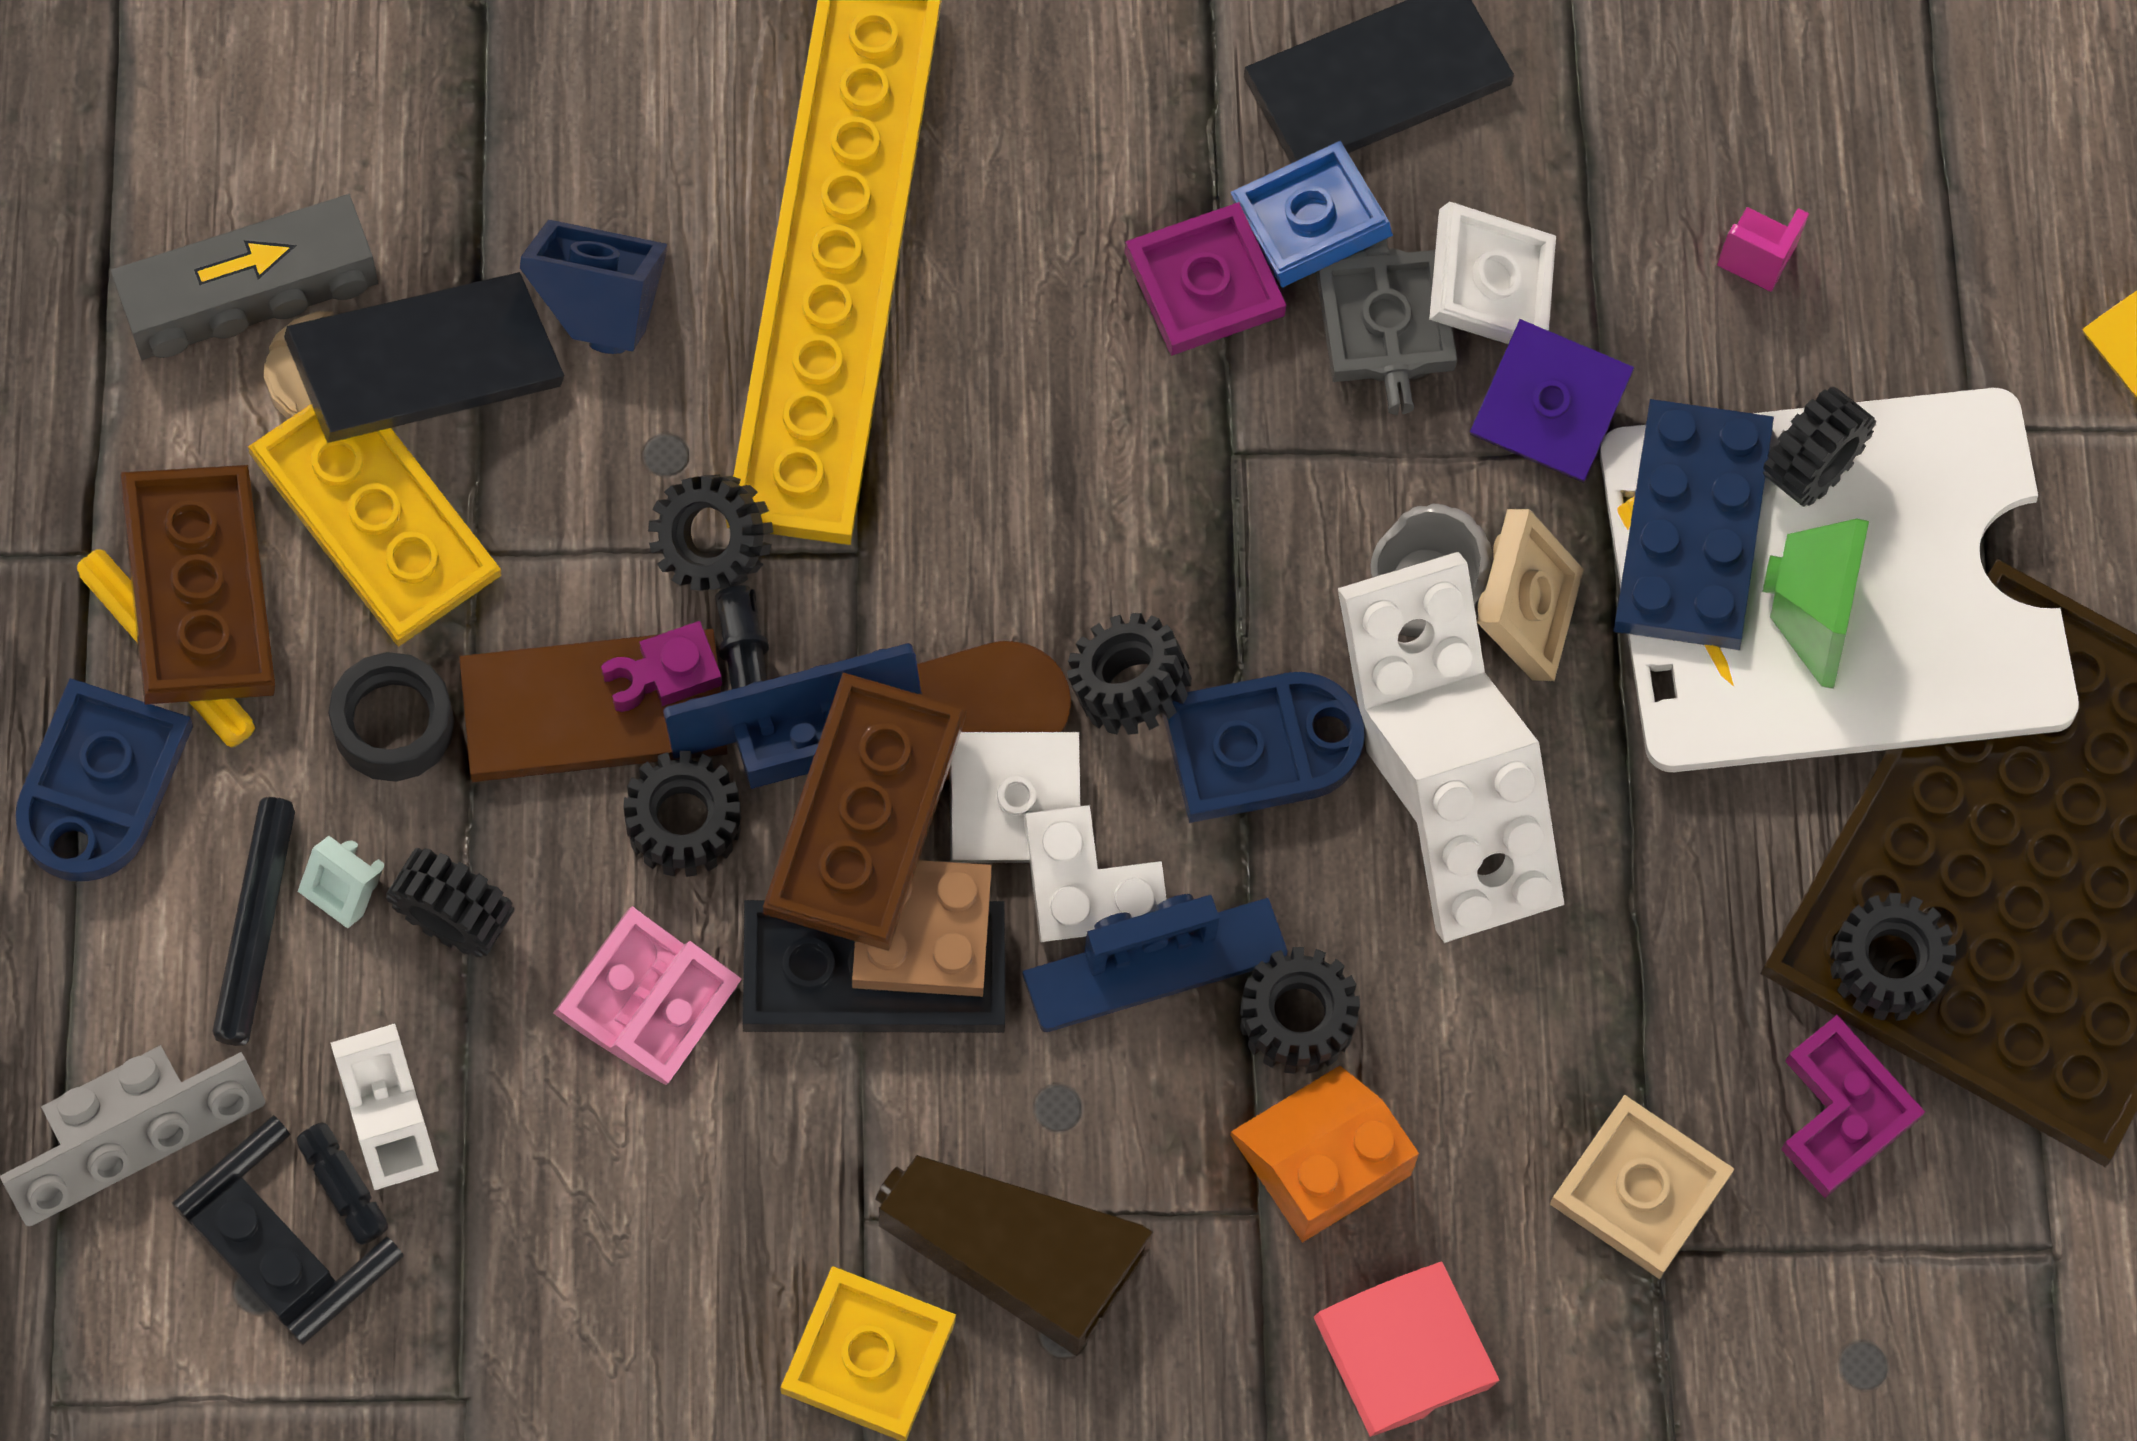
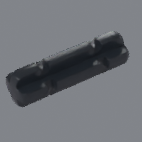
(342, 1183)

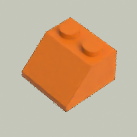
(1326, 1151)

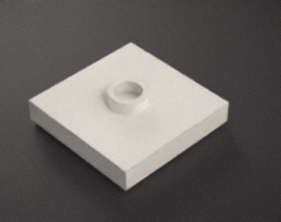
(1490, 273)
(1000, 779)

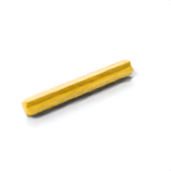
(115, 592)

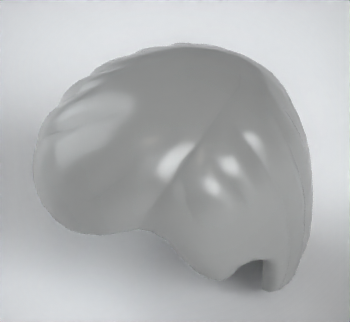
(1430, 534)

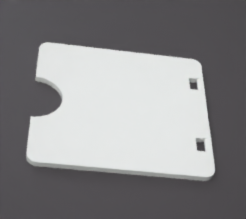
(1928, 634)

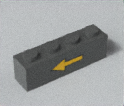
(245, 277)

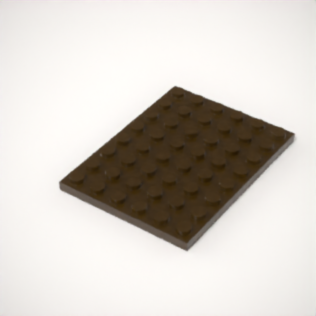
(2037, 878)

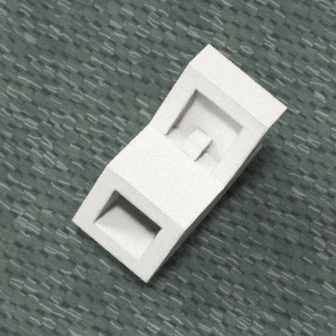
(384, 1106)

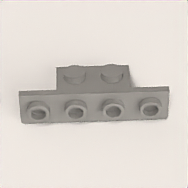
(126, 1125)

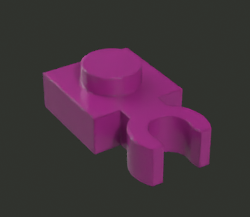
(672, 664)

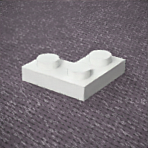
(1068, 884)

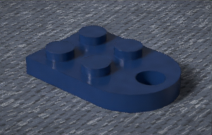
(1257, 745)
(99, 776)

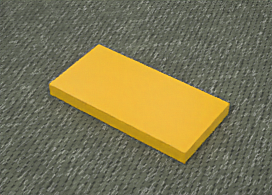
(377, 521)

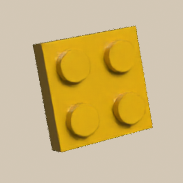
(868, 1354)

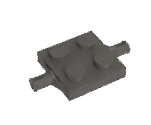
(1380, 321)

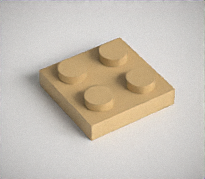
(1530, 594)
(1641, 1186)

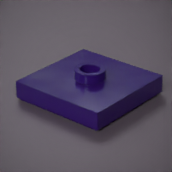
(1551, 400)

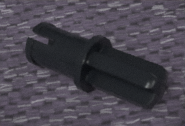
(742, 639)

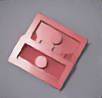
(1406, 1348)

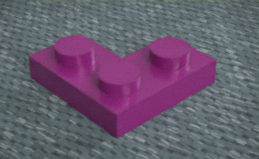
(1862, 1105)

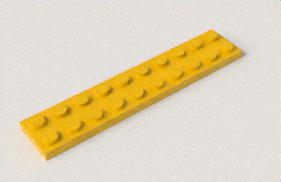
(835, 264)

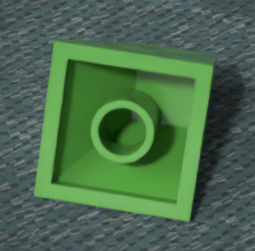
(1816, 592)

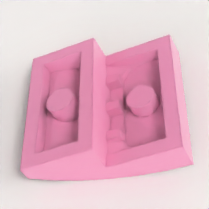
(647, 996)

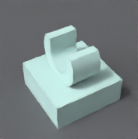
(339, 880)

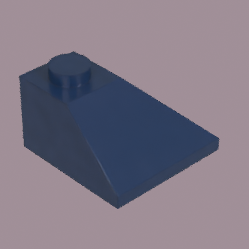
(595, 282)

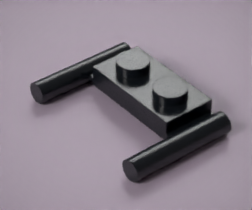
(264, 1247)

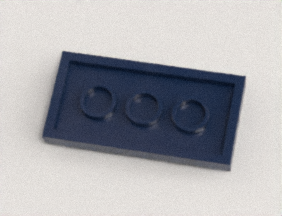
(1694, 524)

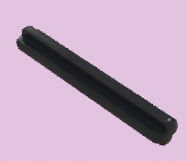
(253, 921)

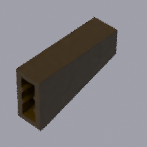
(1018, 1247)

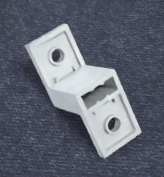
(1451, 747)

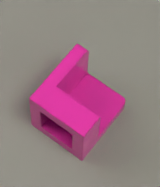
(1761, 247)

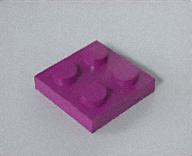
(1205, 278)

